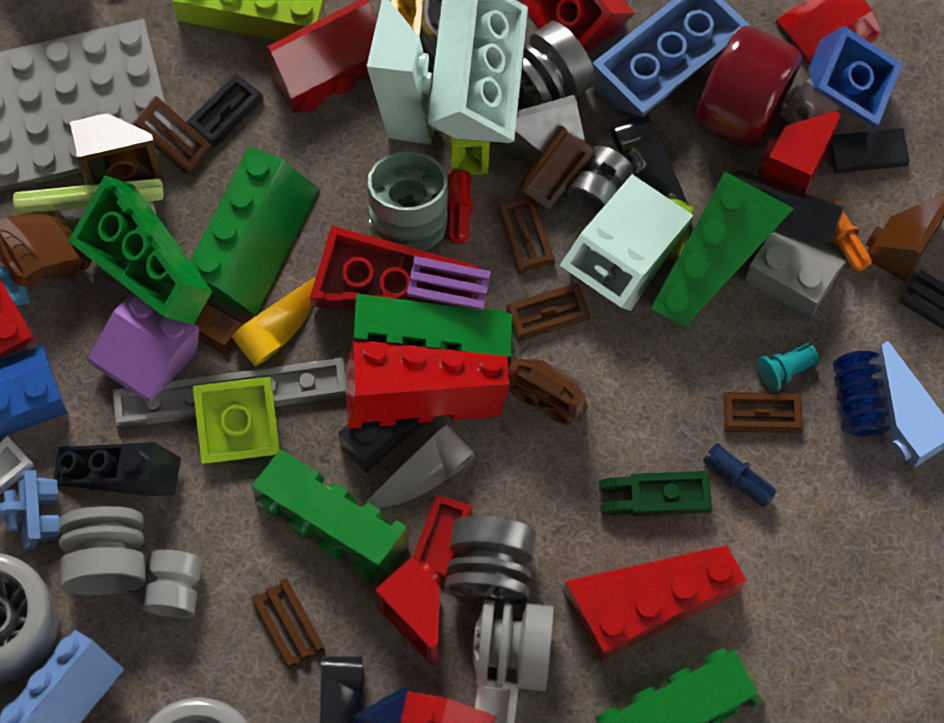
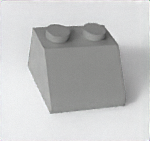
(795, 271)

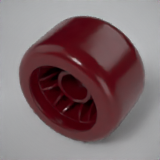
(748, 86)

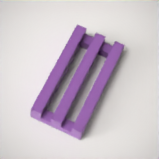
(453, 269)

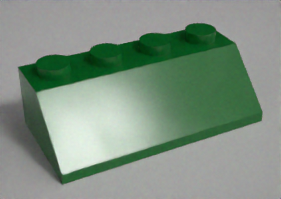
(253, 230)

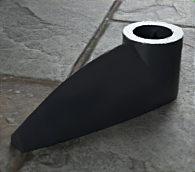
(642, 147)
(340, 688)

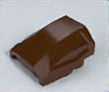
(38, 247)
(541, 380)

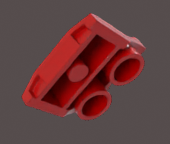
(818, 18)

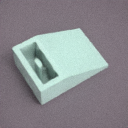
(627, 242)

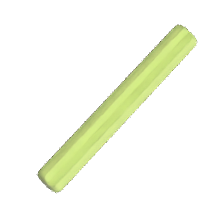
(77, 196)

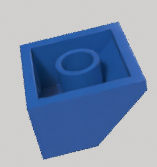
(854, 74)
(28, 391)

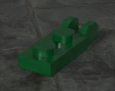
(659, 493)

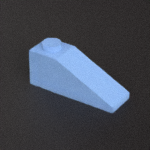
(913, 415)

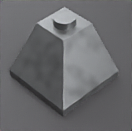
(539, 126)

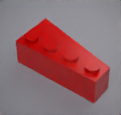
(372, 267)
(647, 598)

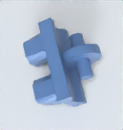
(31, 494)

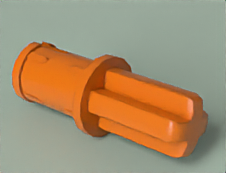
(850, 244)

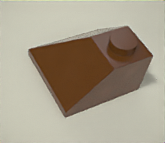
(114, 149)
(906, 237)

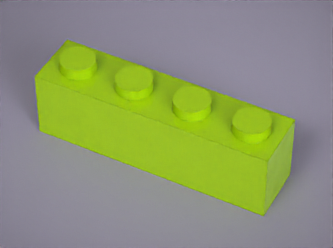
(253, 17)

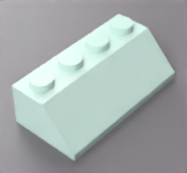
(478, 69)
(400, 77)

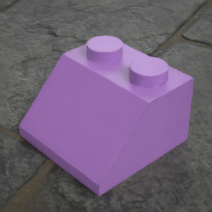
(143, 348)

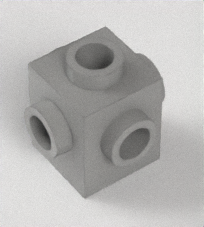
(806, 103)

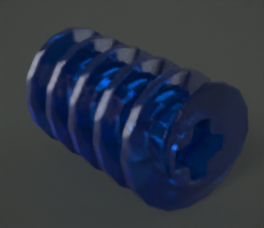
(858, 395)

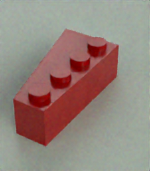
(422, 383)

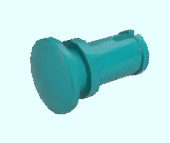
(782, 367)

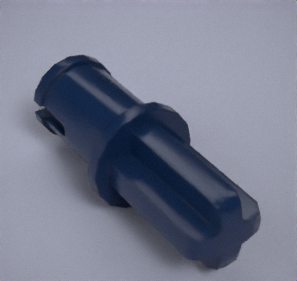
(740, 475)

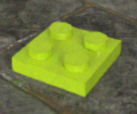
(236, 420)

